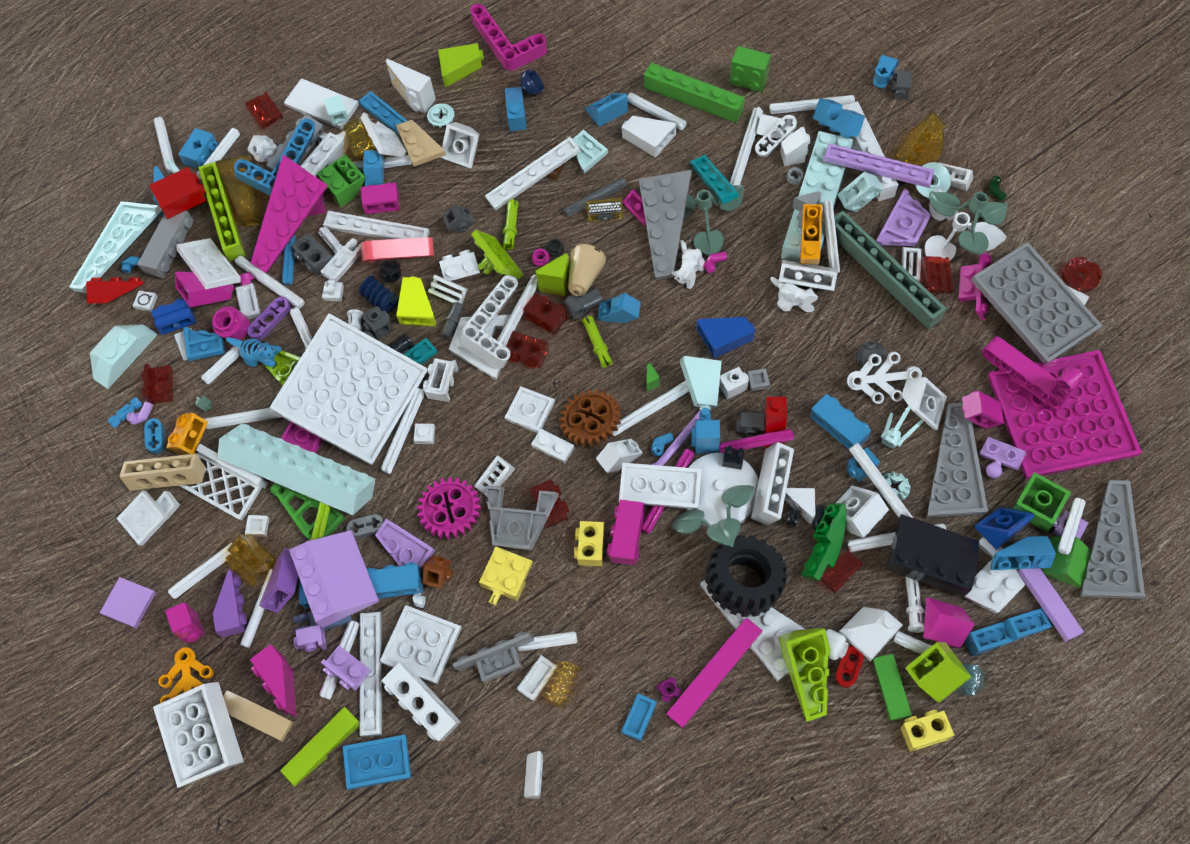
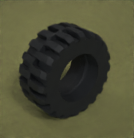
(736, 596)

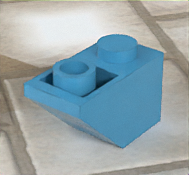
(619, 309)

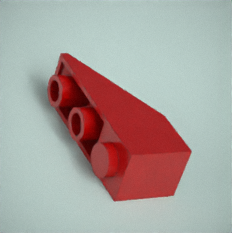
(106, 291)

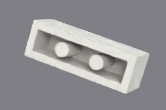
(808, 275)

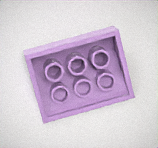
(333, 577)

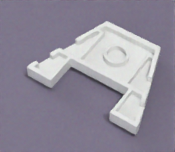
(467, 356)
(994, 587)

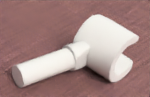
(419, 600)

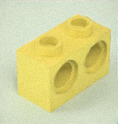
(593, 543)
(928, 734)

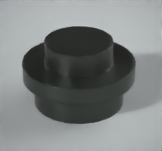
(555, 247)

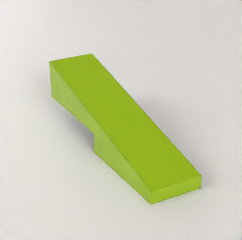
(320, 746)

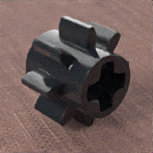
(390, 271)

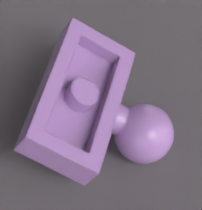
(1001, 455)

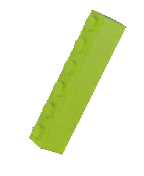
(222, 211)

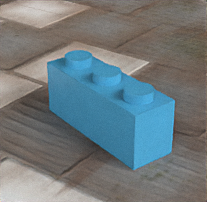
(839, 422)

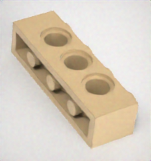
(162, 472)

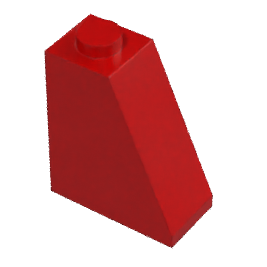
(775, 415)

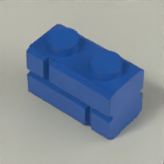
(173, 316)

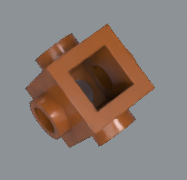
(437, 572)

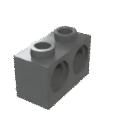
(314, 253)

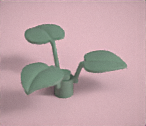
(992, 213)
(711, 241)
(721, 532)

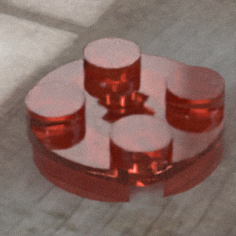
(1080, 264)

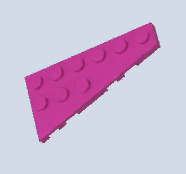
(289, 205)

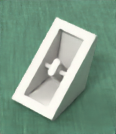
(803, 500)

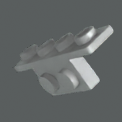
(496, 660)

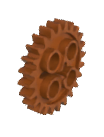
(590, 418)

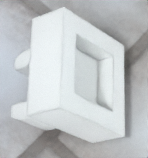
(333, 291)

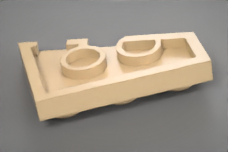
(418, 143)

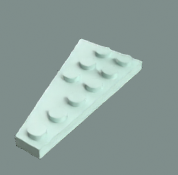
(120, 232)

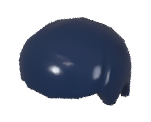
(531, 82)

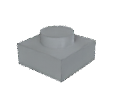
(758, 379)

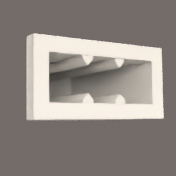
(648, 133)

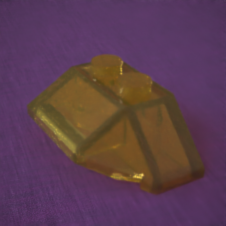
(924, 142)

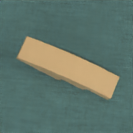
(257, 716)

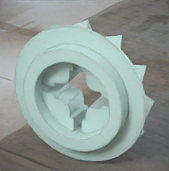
(434, 114)
(903, 488)

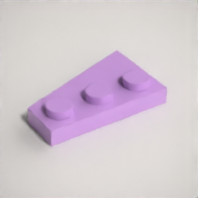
(403, 545)

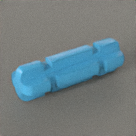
(121, 414)

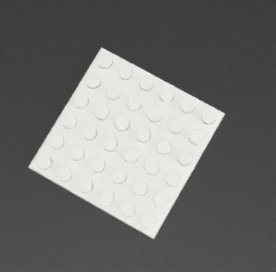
(349, 389)

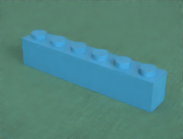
(387, 582)

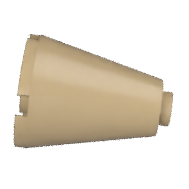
(584, 268)

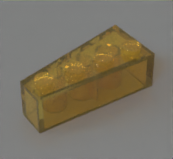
(243, 196)

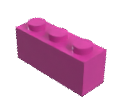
(626, 532)

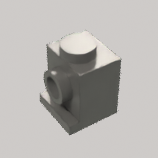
(901, 84)
(750, 424)

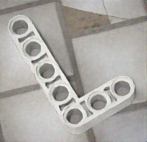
(485, 318)

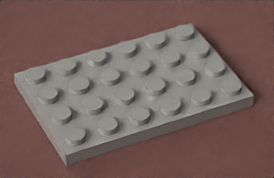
(1036, 303)

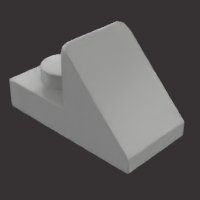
(811, 198)

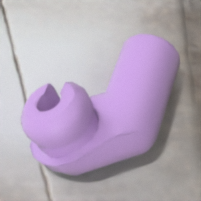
(140, 416)

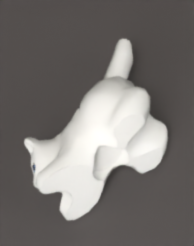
(691, 262)
(791, 295)

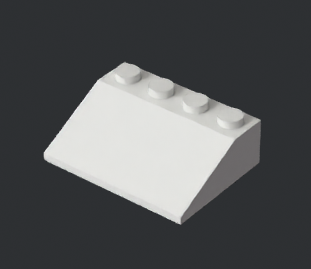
(198, 734)

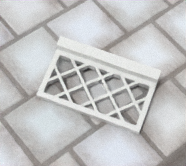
(234, 471)

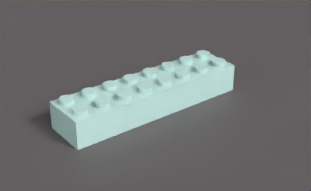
(819, 177)
(296, 468)

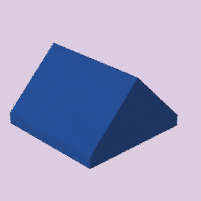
(1003, 525)

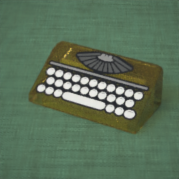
(604, 209)

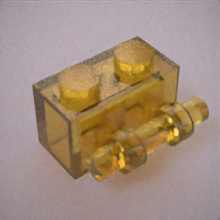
(250, 558)

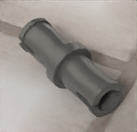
(452, 320)

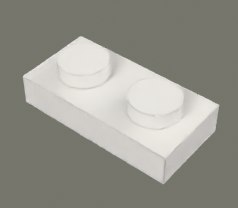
(552, 446)

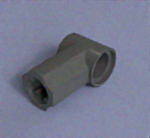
(578, 305)

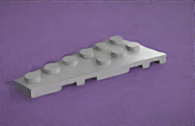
(664, 211)

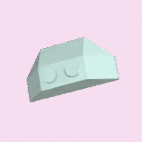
(118, 352)

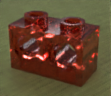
(528, 346)

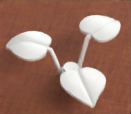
(940, 247)

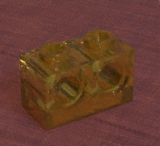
(358, 138)

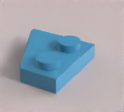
(202, 344)

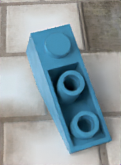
(1025, 554)

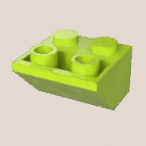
(938, 671)

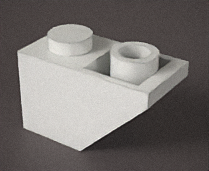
(795, 147)
(617, 453)

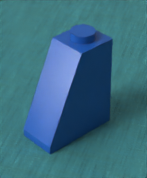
(725, 333)

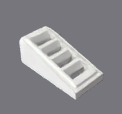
(962, 173)
(489, 473)

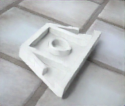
(383, 138)

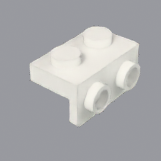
(459, 266)

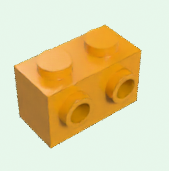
(186, 434)

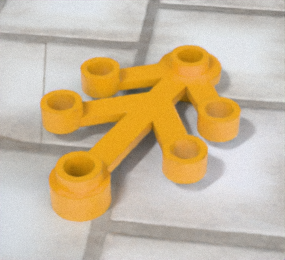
(187, 680)

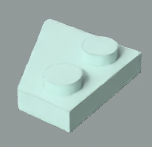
(590, 149)

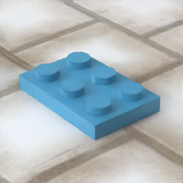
(376, 762)

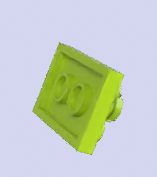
(495, 256)

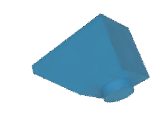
(373, 168)

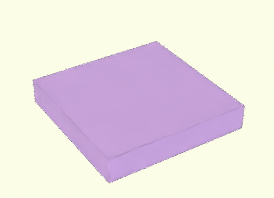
(127, 602)

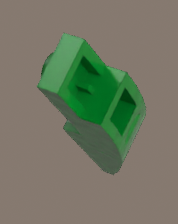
(830, 537)

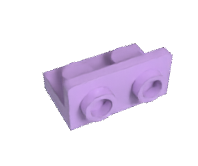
(346, 668)

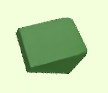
(652, 378)

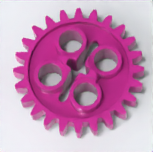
(466, 503)

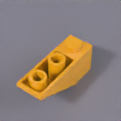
(811, 234)

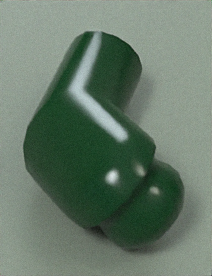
(994, 188)

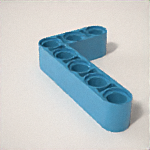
(291, 150)

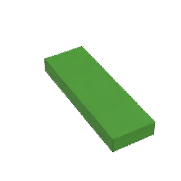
(891, 687)

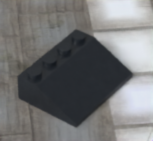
(933, 556)

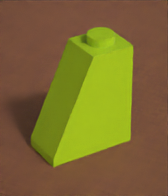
(459, 62)

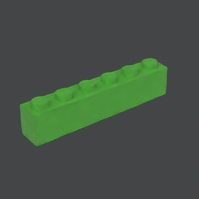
(694, 92)

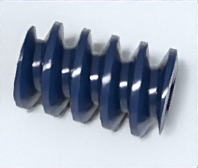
(378, 294)

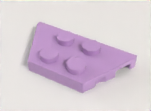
(904, 223)

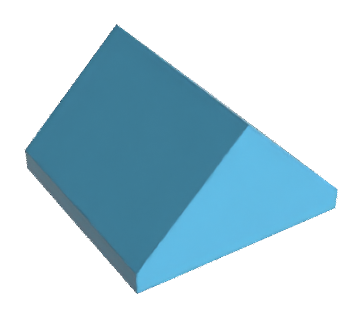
(608, 108)

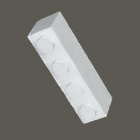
(772, 484)

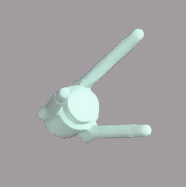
(892, 437)

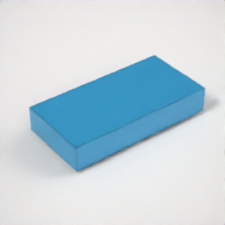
(639, 717)

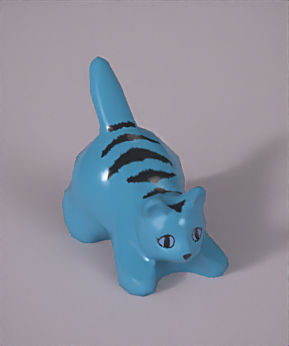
(255, 351)

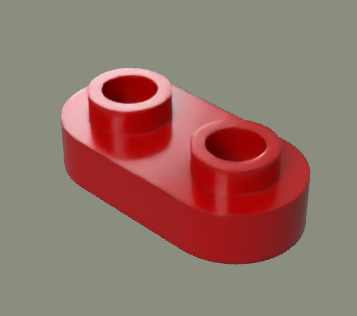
(849, 668)

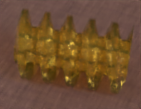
(561, 683)

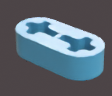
(150, 436)

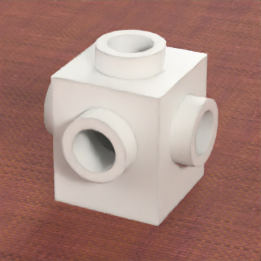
(262, 148)

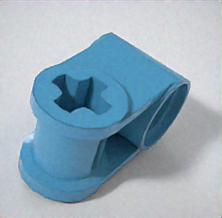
(884, 71)

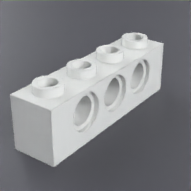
(417, 688)

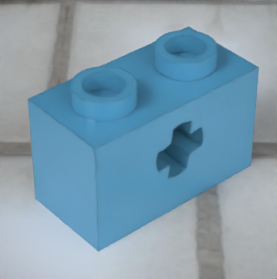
(198, 148)

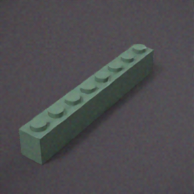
(888, 271)

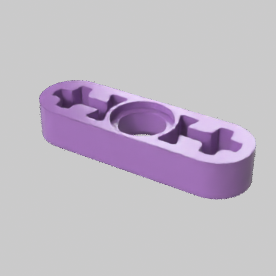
(269, 311)

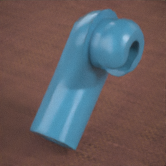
(129, 263)
(659, 443)

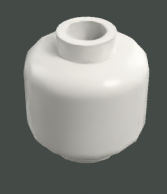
(837, 644)

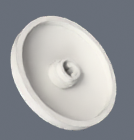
(715, 481)

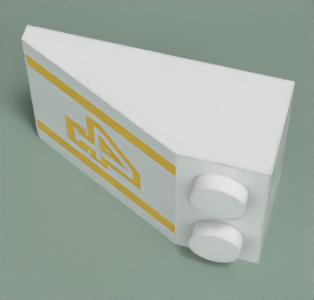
(412, 86)

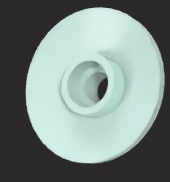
(941, 179)

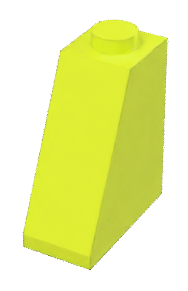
(414, 304)

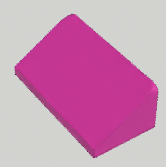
(634, 203)

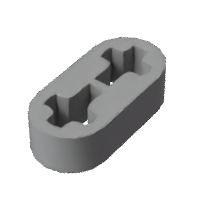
(365, 526)

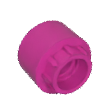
(230, 323)

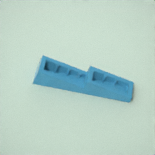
(1007, 631)

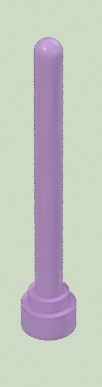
(677, 442)

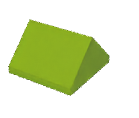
(554, 276)

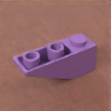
(228, 612)

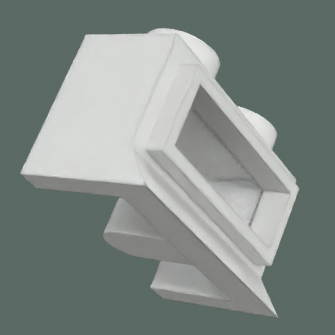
(440, 379)

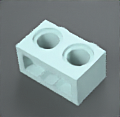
(860, 192)

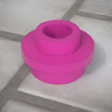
(540, 253)
(246, 278)

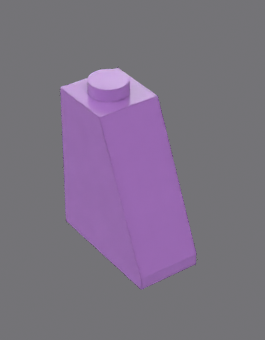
(281, 583)

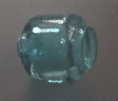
(975, 683)

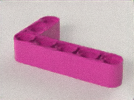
(509, 55)
(1031, 376)

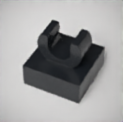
(733, 457)

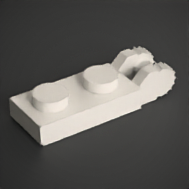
(342, 261)

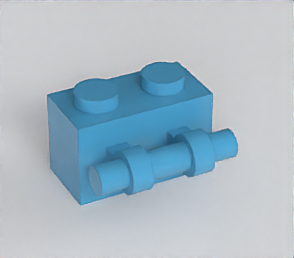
(706, 434)

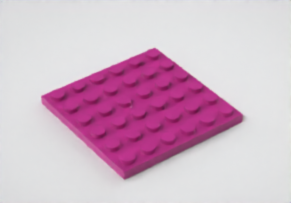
(1081, 434)

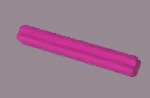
(759, 440)

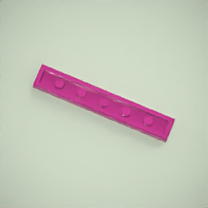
(714, 672)

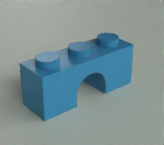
(831, 115)

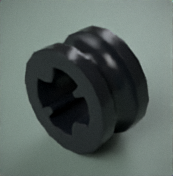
(793, 517)

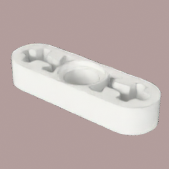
(763, 141)

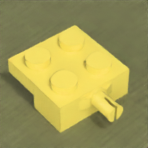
(505, 575)

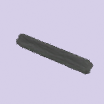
(597, 195)

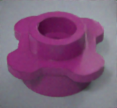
(667, 695)

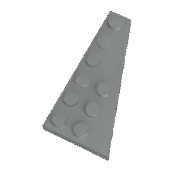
(957, 476)
(1115, 556)

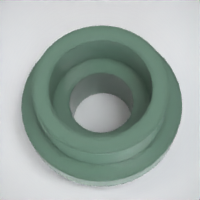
(204, 403)

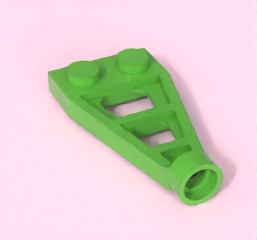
(285, 495)

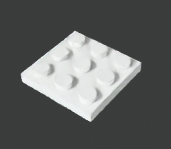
(421, 643)

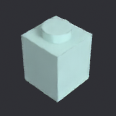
(336, 110)

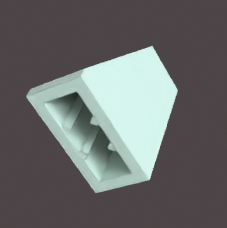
(702, 380)

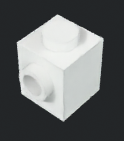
(733, 382)

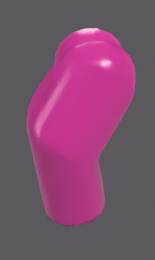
(712, 259)

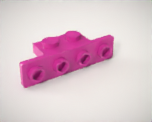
(969, 291)

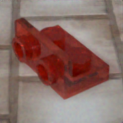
(157, 384)

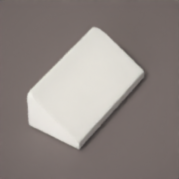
(767, 123)
(533, 775)

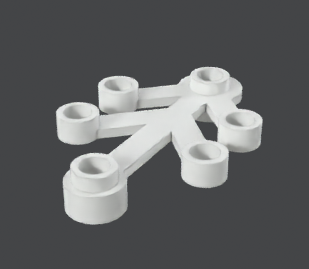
(880, 377)

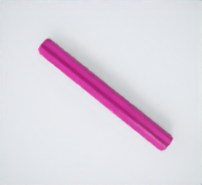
(656, 511)

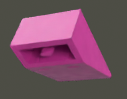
(277, 678)

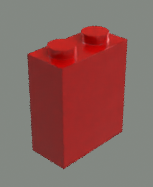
(178, 192)

